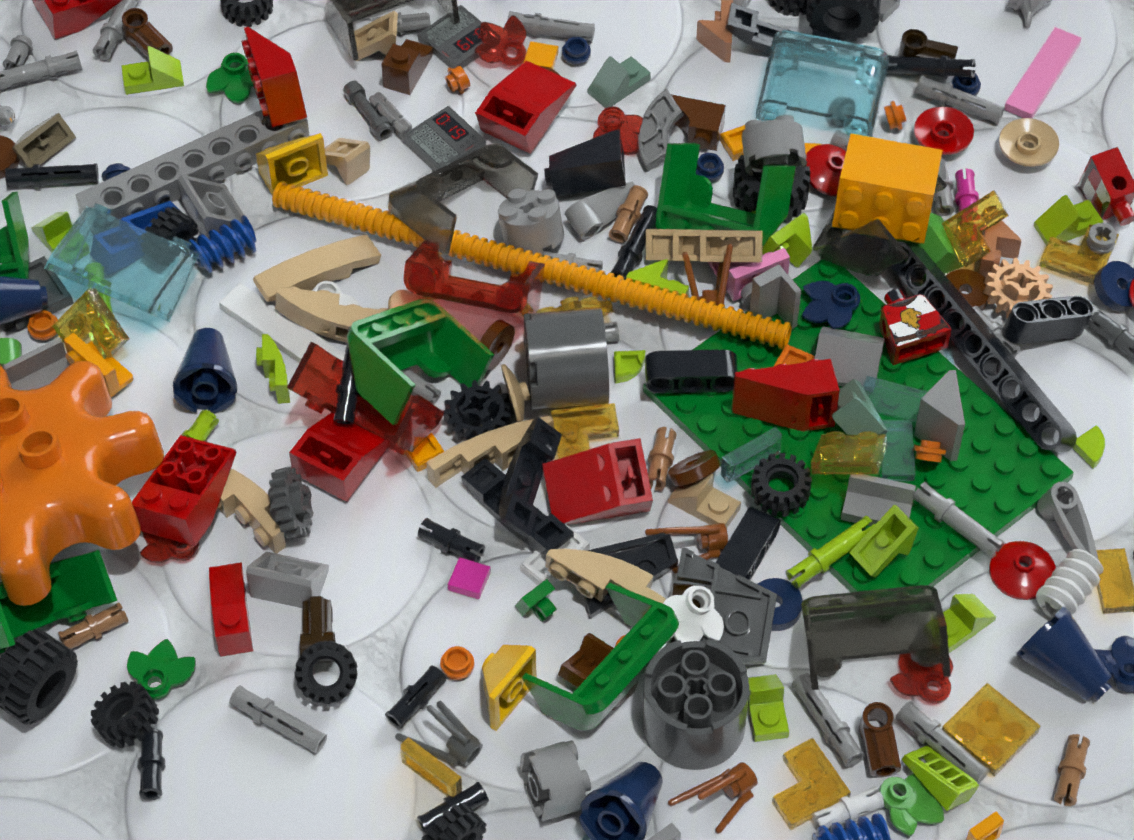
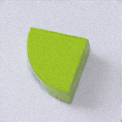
(628, 364)
(1091, 446)

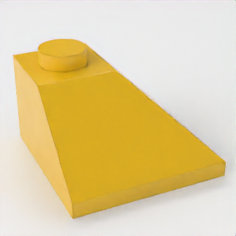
(293, 162)
(504, 680)

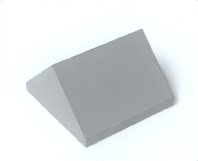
(208, 203)
(851, 354)
(942, 416)
(285, 579)

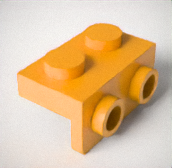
(114, 373)

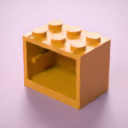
(887, 184)

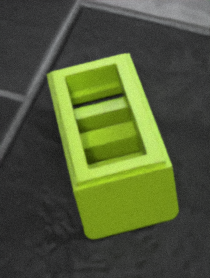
(944, 781)

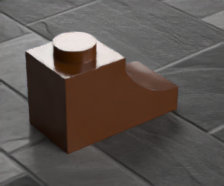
(405, 66)
(701, 121)

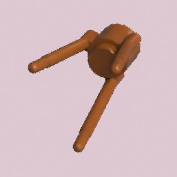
(718, 294)
(709, 537)
(733, 781)

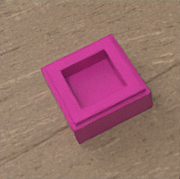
(469, 578)

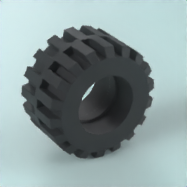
(844, 17)
(747, 189)
(35, 675)

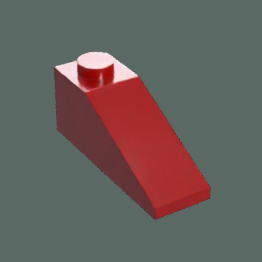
(230, 609)

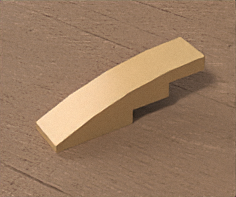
(703, 244)
(318, 265)
(495, 445)

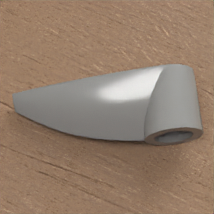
(597, 210)
(1064, 506)

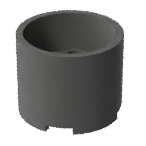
(566, 358)
(695, 703)

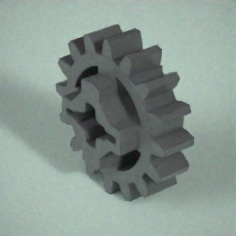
(290, 502)

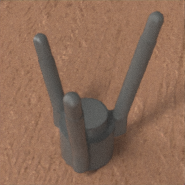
(462, 744)

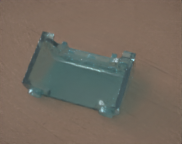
(824, 80)
(124, 261)

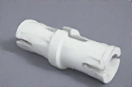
(849, 808)

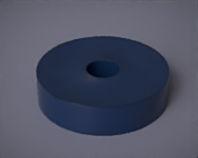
(1107, 283)
(789, 599)

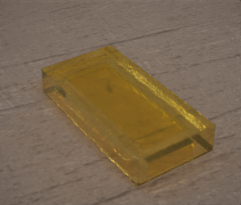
(1116, 583)
(430, 768)

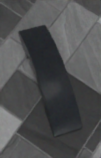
(758, 34)
(524, 476)
(486, 484)

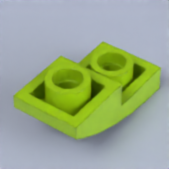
(274, 368)

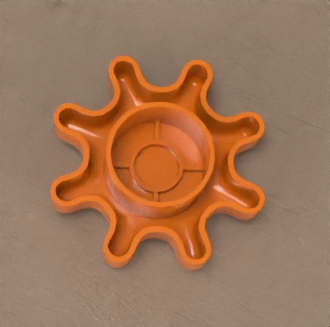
(63, 474)

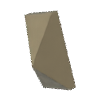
(43, 141)

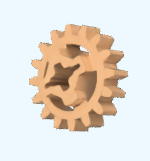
(1015, 284)

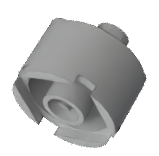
(773, 144)
(531, 220)
(554, 780)

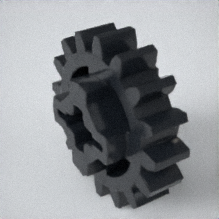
(477, 410)

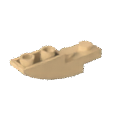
(320, 311)
(252, 507)
(594, 571)

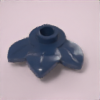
(831, 303)
(1120, 662)

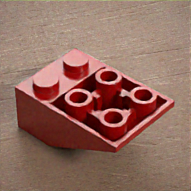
(71, 16)
(273, 79)
(524, 105)
(788, 395)
(336, 456)
(599, 483)
(184, 490)

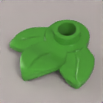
(913, 805)

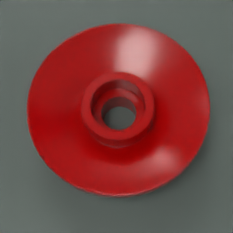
(944, 130)
(825, 167)
(1015, 579)

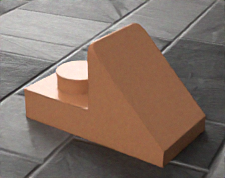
(714, 34)
(1002, 243)

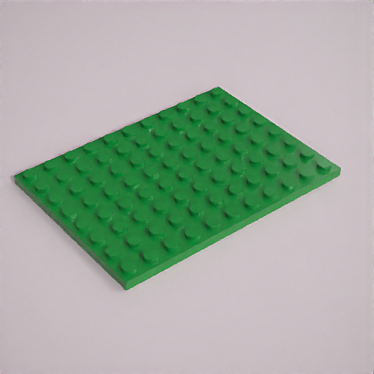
(993, 480)

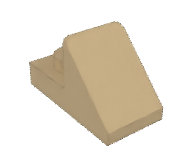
(377, 35)
(349, 157)
(705, 502)

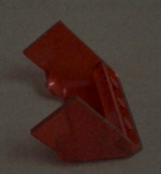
(317, 382)

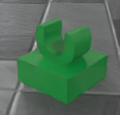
(538, 601)

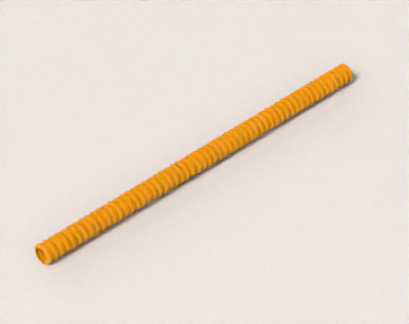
(555, 271)

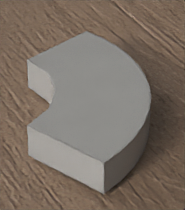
(656, 129)

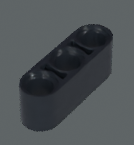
(1047, 319)
(690, 371)
(749, 543)

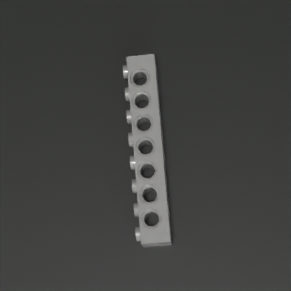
(206, 158)

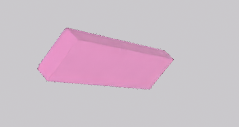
(1042, 73)

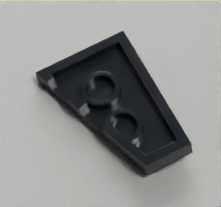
(650, 553)

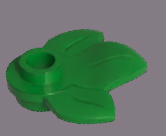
(231, 78)
(160, 666)

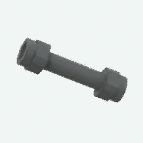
(378, 125)

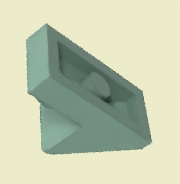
(617, 80)
(856, 412)

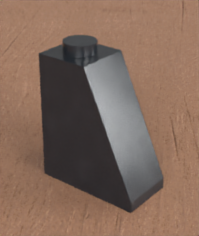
(588, 166)

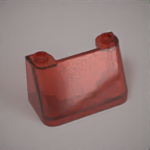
(430, 278)

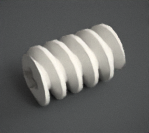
(1070, 583)

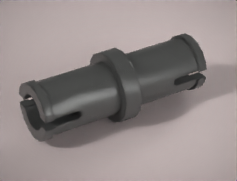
(1115, 334)

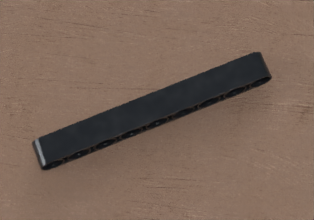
(989, 355)

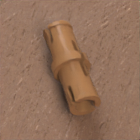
(628, 214)
(661, 457)
(93, 626)
(1072, 770)

